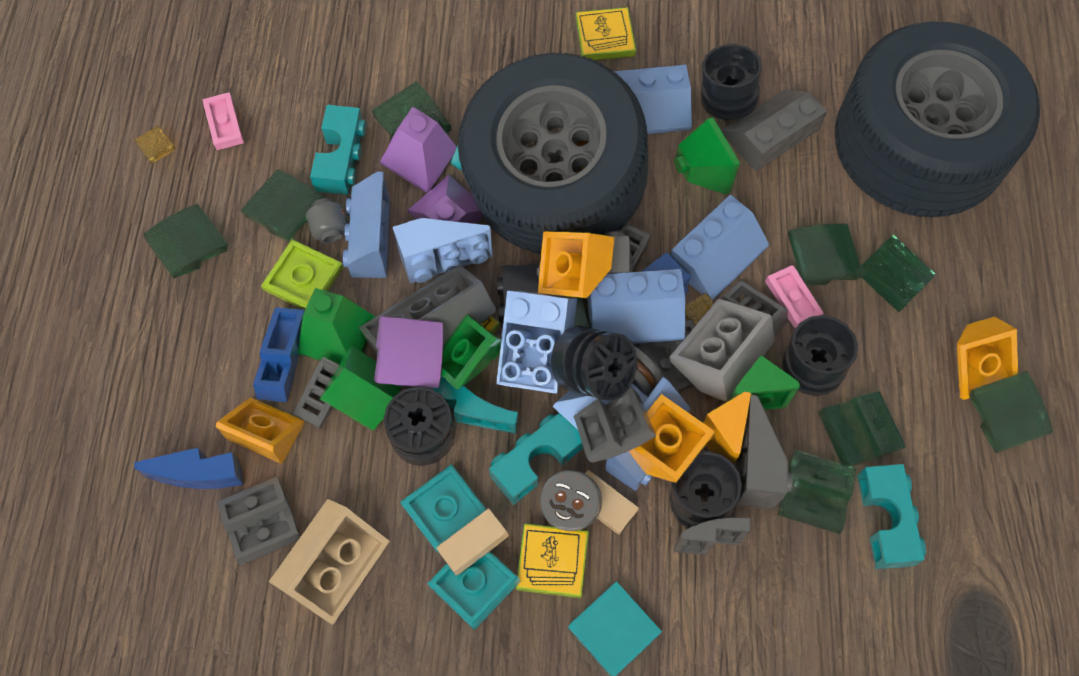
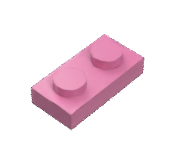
(223, 121)
(793, 295)

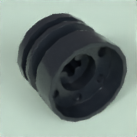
(730, 81)
(829, 345)
(594, 362)
(429, 439)
(710, 475)

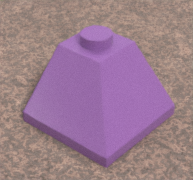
(419, 150)
(447, 202)

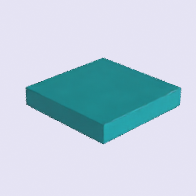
(443, 506)
(476, 589)
(614, 629)

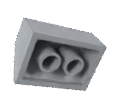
(723, 348)

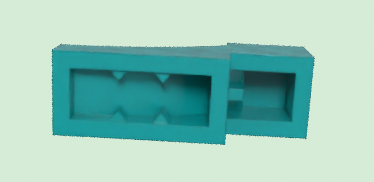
(474, 410)

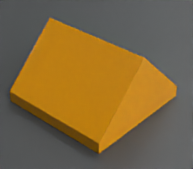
(729, 426)
(261, 429)
(676, 441)

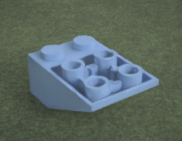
(438, 246)
(528, 338)

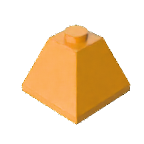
(574, 263)
(986, 354)

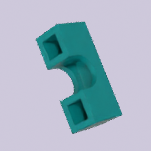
(336, 170)
(512, 470)
(891, 489)

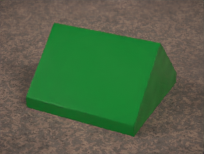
(769, 383)
(356, 392)

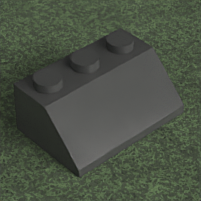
(775, 127)

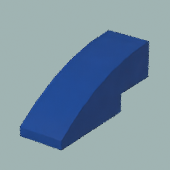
(279, 355)
(193, 470)

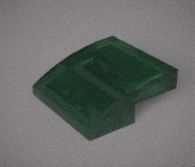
(394, 110)
(281, 205)
(185, 240)
(824, 253)
(895, 273)
(1011, 411)
(861, 429)
(818, 492)

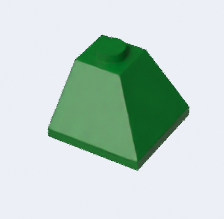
(707, 158)
(331, 327)
(468, 352)

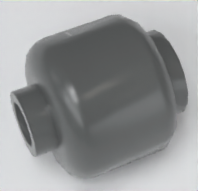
(326, 221)

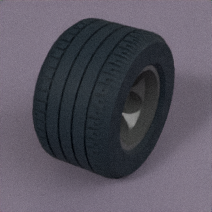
(523, 107)
(936, 118)

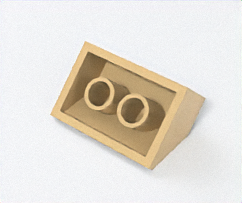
(329, 561)

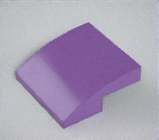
(409, 352)

